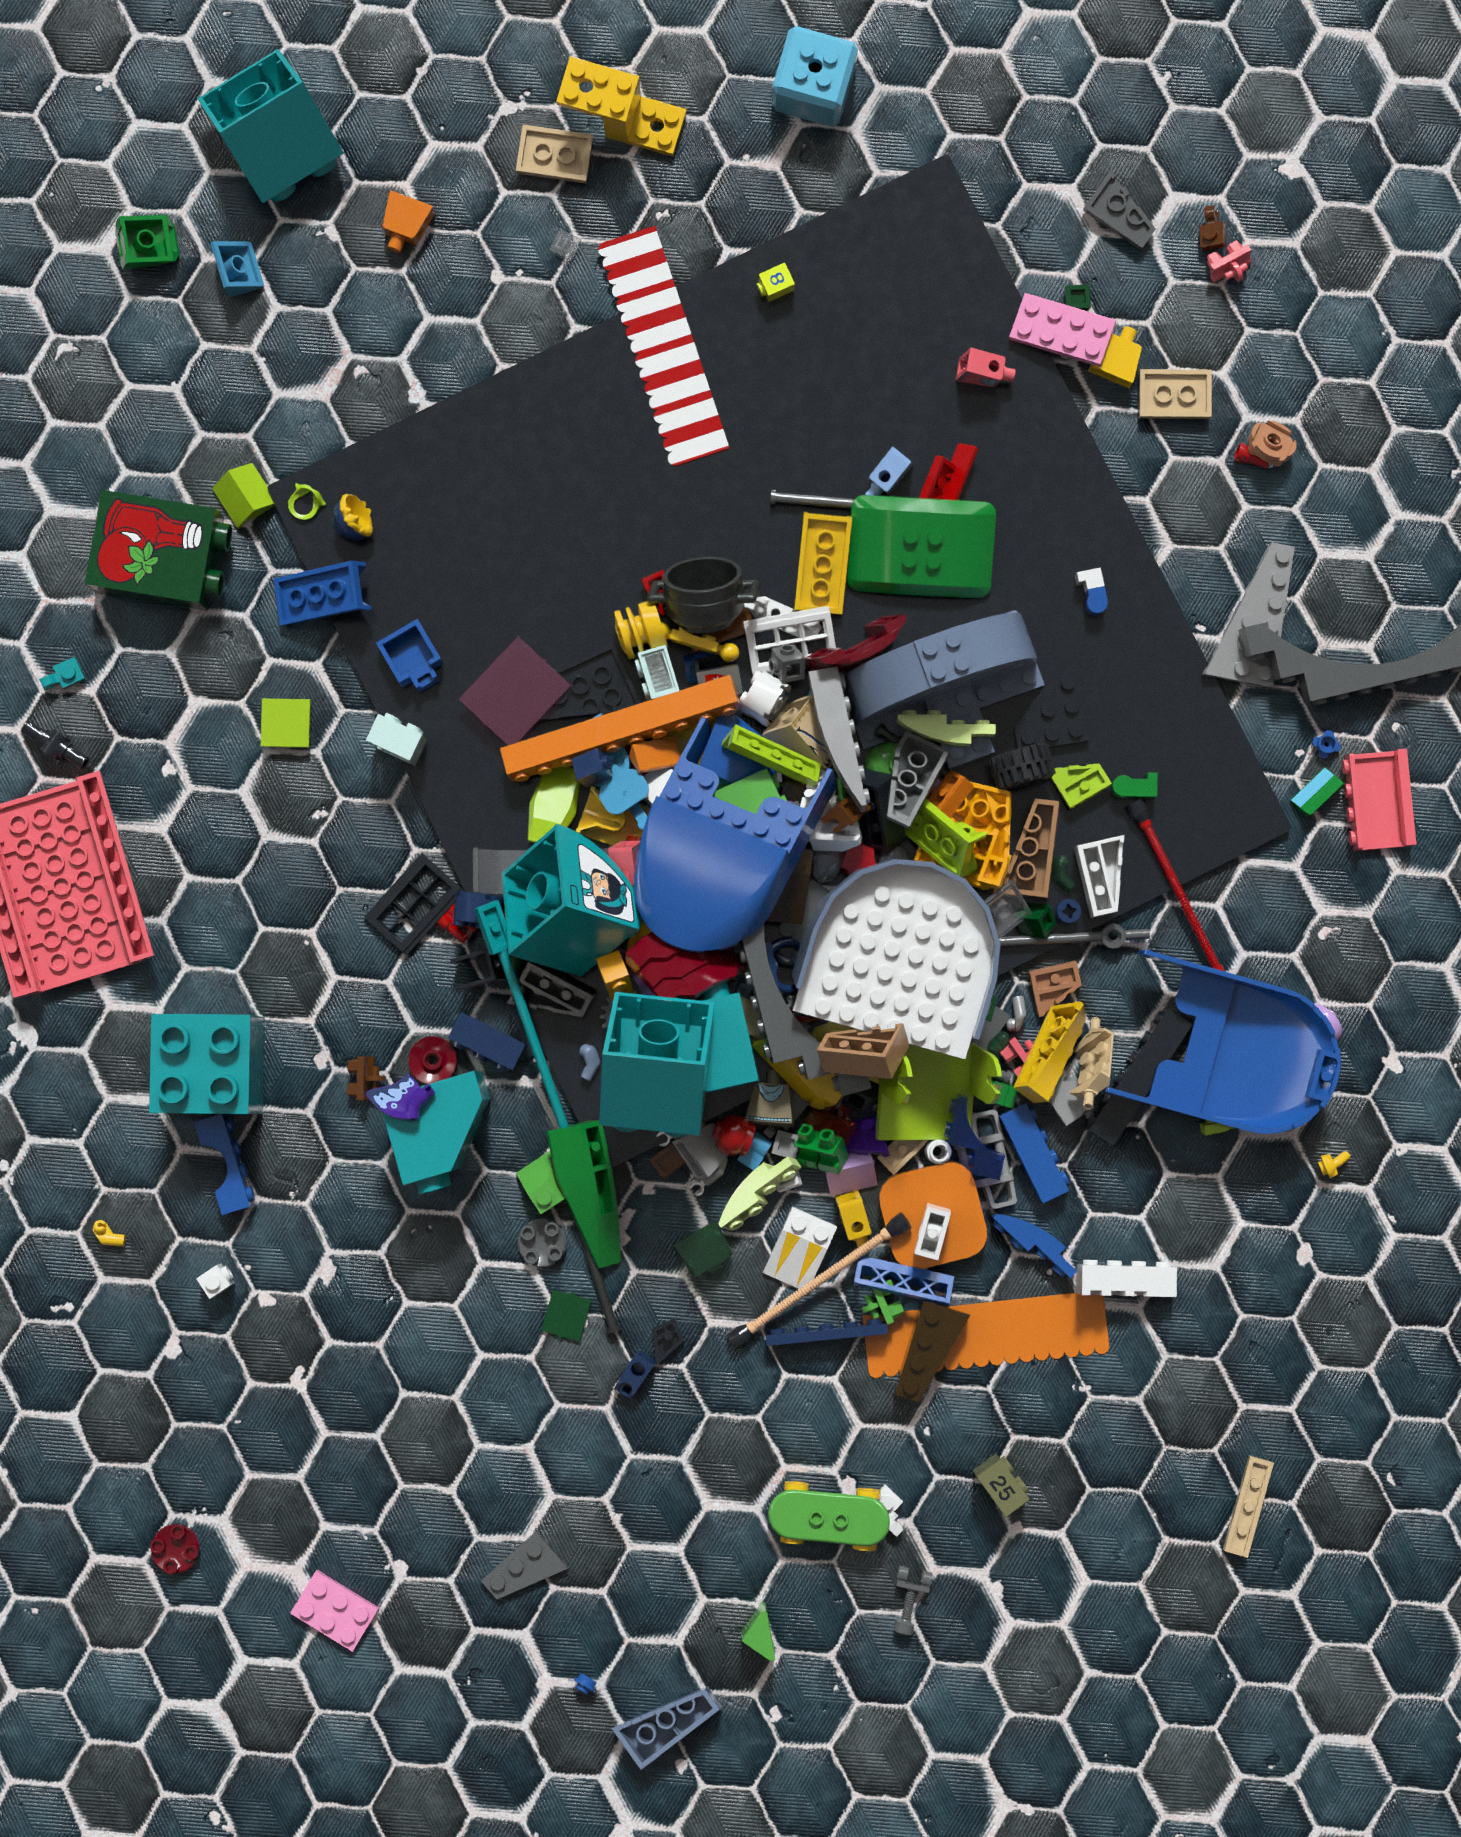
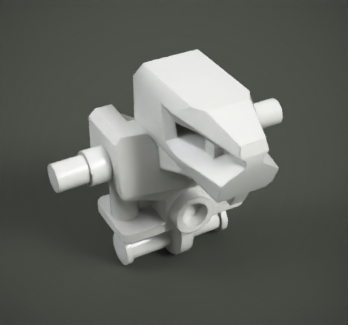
(823, 836)

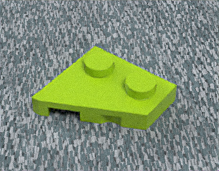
(1080, 783)

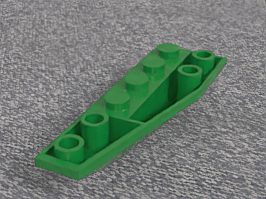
(588, 1186)

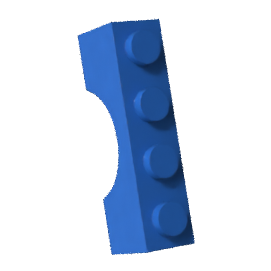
(234, 1192)

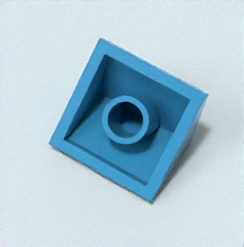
(237, 266)

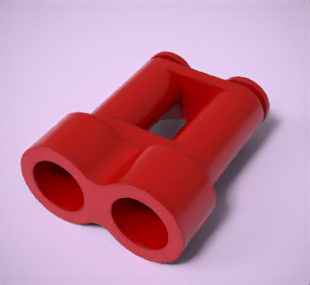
(447, 923)

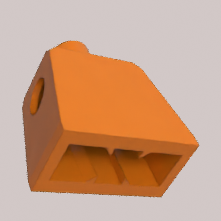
(405, 220)

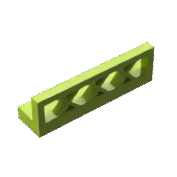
(772, 755)

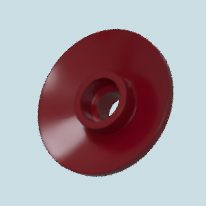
(423, 1050)

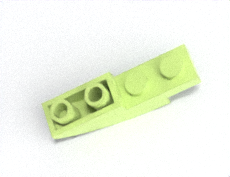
(935, 727)
(749, 1196)

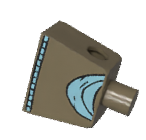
(771, 1102)

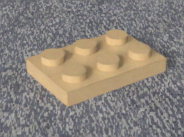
(554, 154)
(1175, 394)

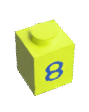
(775, 282)

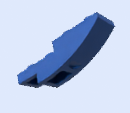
(1027, 1235)

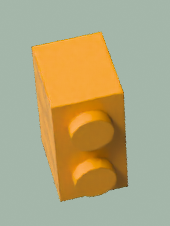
(614, 974)

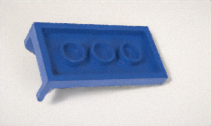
(319, 593)

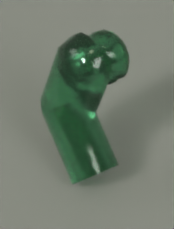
(1059, 872)
(998, 1044)

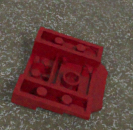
(880, 635)
(680, 972)

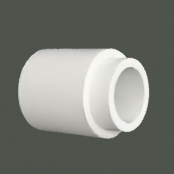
(943, 1156)

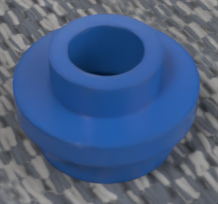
(585, 1684)

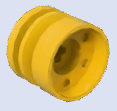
(639, 629)

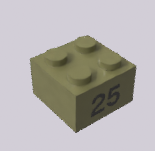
(997, 1479)

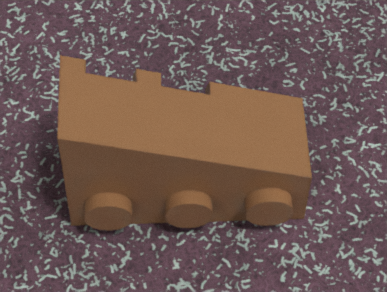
(864, 1053)

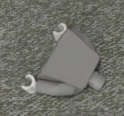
(701, 1156)

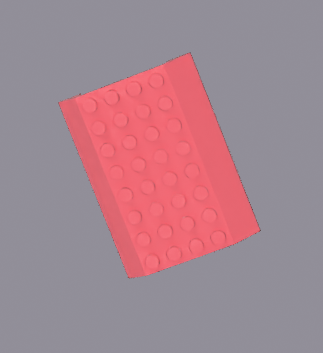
(66, 889)

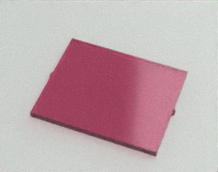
(514, 692)

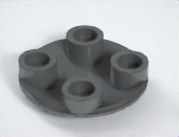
(542, 1242)

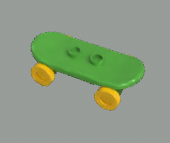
(829, 1517)

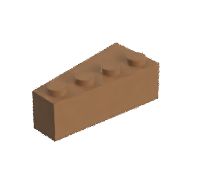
(1035, 851)

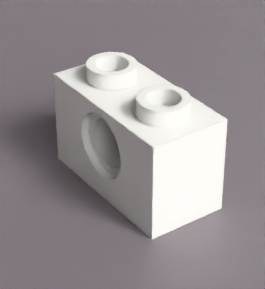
(932, 1231)

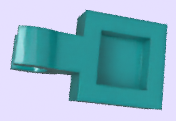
(66, 673)

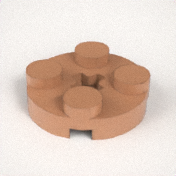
(1273, 453)

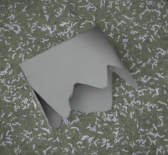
(1065, 1104)

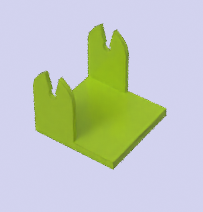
(920, 1093)

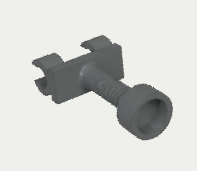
(904, 1625)

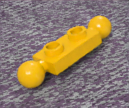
(729, 652)

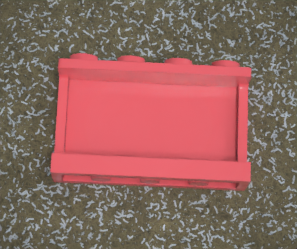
(1379, 800)

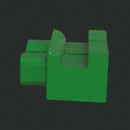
(821, 1149)

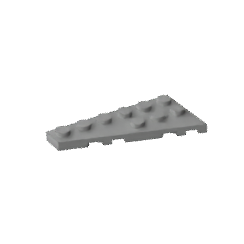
(1261, 603)

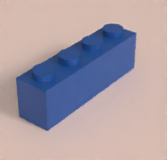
(1033, 1152)

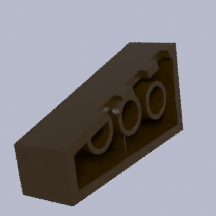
(928, 1345)

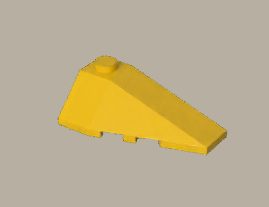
(816, 1091)

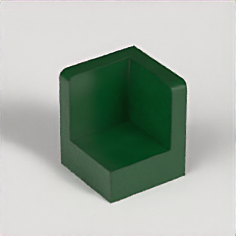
(1039, 922)

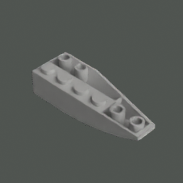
(836, 731)

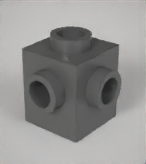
(787, 663)

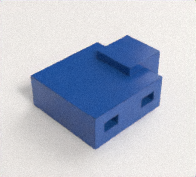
(411, 656)

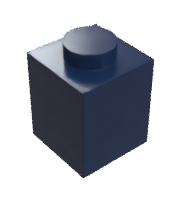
(592, 767)

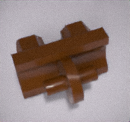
(367, 1077)

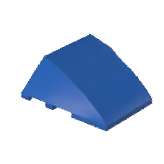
(724, 762)

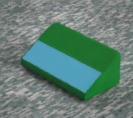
(1316, 792)

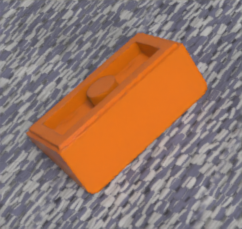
(655, 754)
(951, 793)

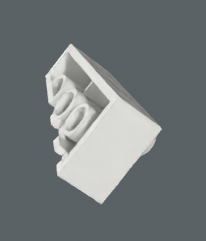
(1126, 1280)

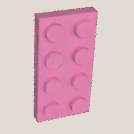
(1062, 329)

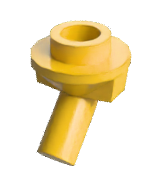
(1329, 1165)

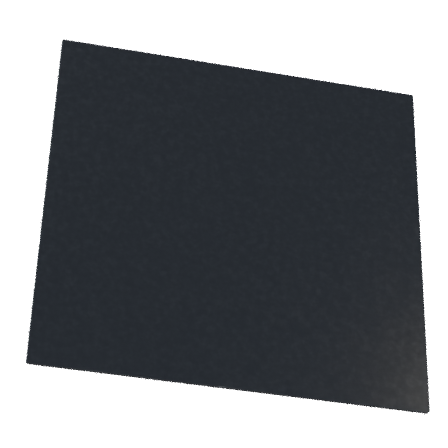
(553, 497)

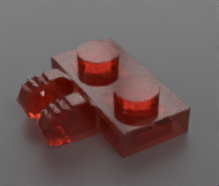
(825, 1120)

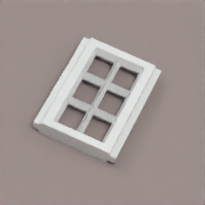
(786, 620)

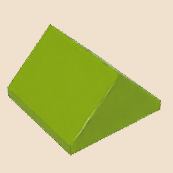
(243, 494)

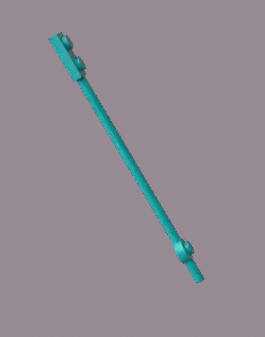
(495, 935)

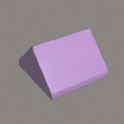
(855, 1175)

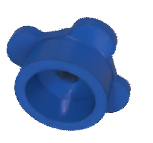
(1333, 745)

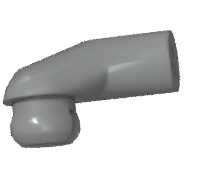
(1019, 1014)

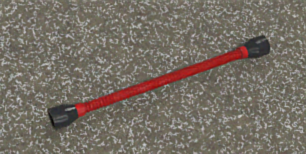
(1140, 813)

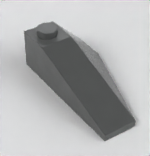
(913, 777)

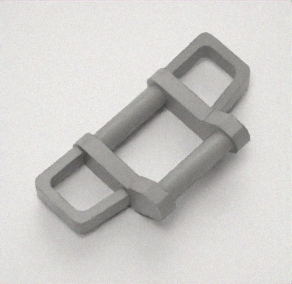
(1006, 1175)

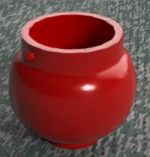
(734, 1135)

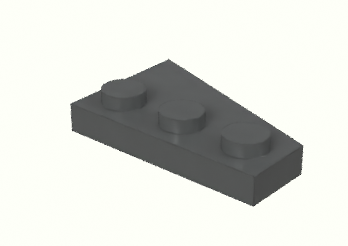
(524, 1566)

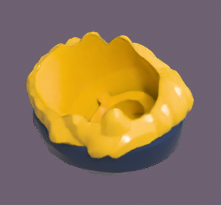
(352, 518)

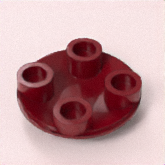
(175, 1548)

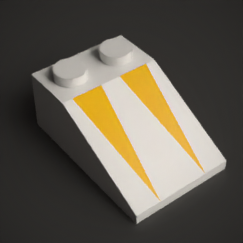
(799, 1248)

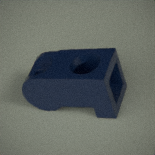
(634, 1374)

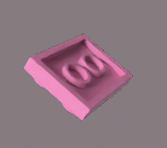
(334, 1610)

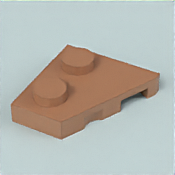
(1053, 984)

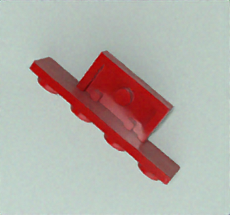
(947, 477)

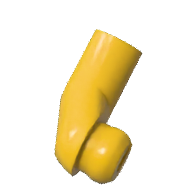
(106, 1236)

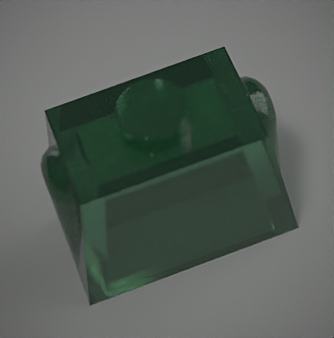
(704, 1249)

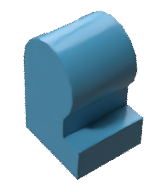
(757, 1151)

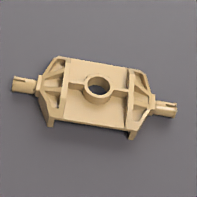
(1094, 1063)

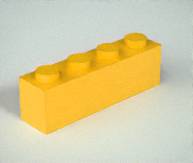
(1051, 1051)

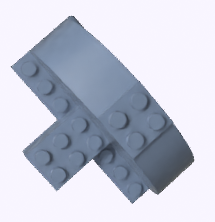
(948, 673)

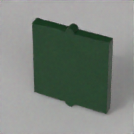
(566, 1315)

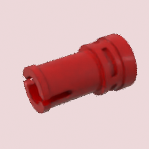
(1244, 456)

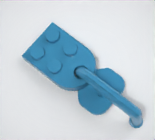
(624, 788)

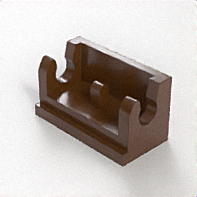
(845, 812)

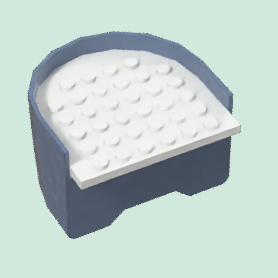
(901, 949)

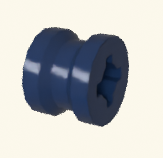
(1063, 912)

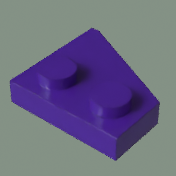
(864, 1140)

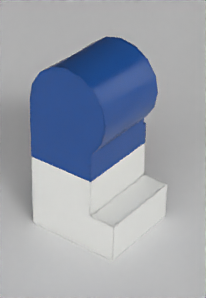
(1094, 590)

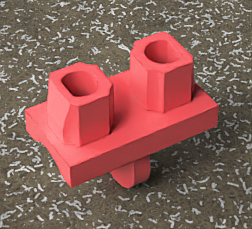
(1230, 265)
(1015, 1049)

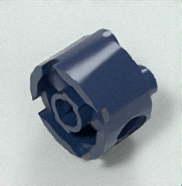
(465, 904)

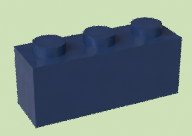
(486, 1042)

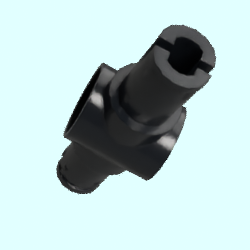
(55, 744)

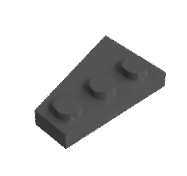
(1119, 213)

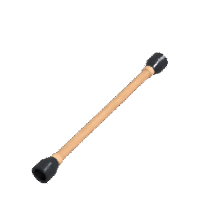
(741, 1334)

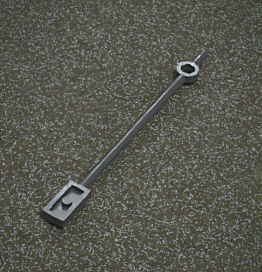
(1121, 936)

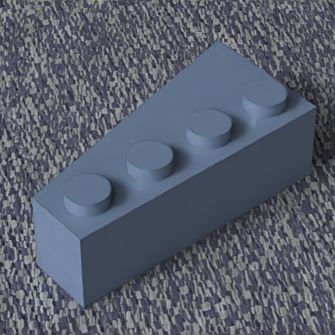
(662, 1727)

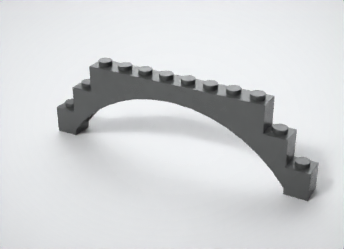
(1327, 678)
(782, 1031)

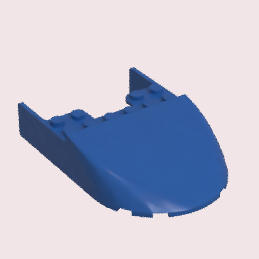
(710, 867)
(1253, 1055)

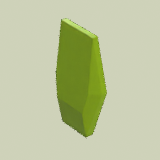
(553, 802)

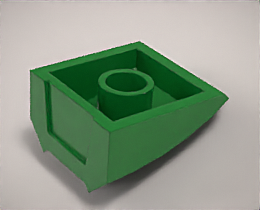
(146, 240)

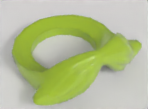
(300, 491)

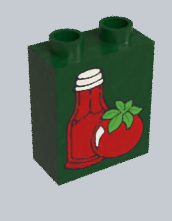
(157, 550)

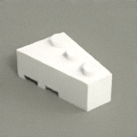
(1100, 874)

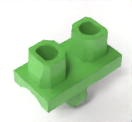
(889, 1311)

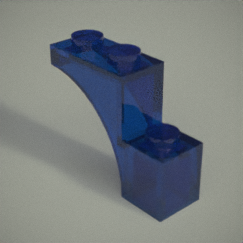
(984, 1160)

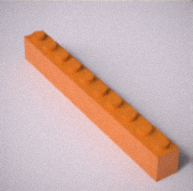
(621, 728)

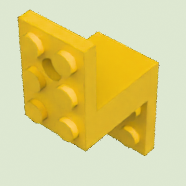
(620, 104)

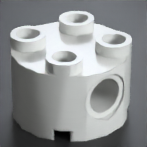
(764, 698)

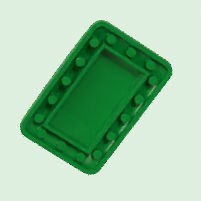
(921, 546)

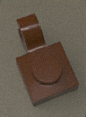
(1214, 232)

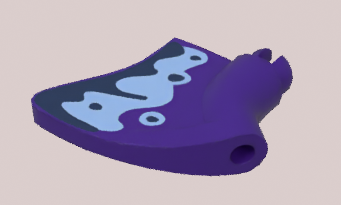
(401, 1099)

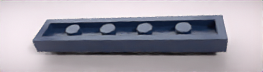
(826, 1332)

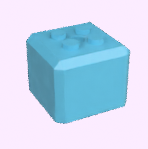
(812, 95)

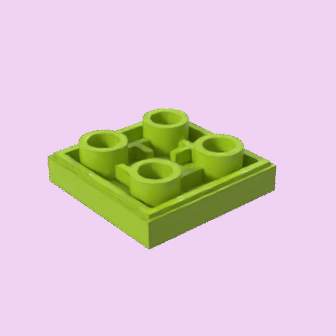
(286, 723)

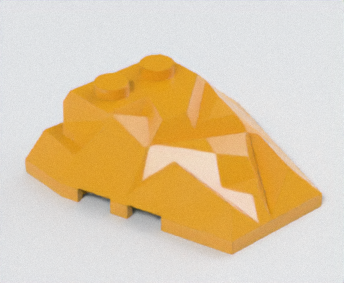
(987, 811)

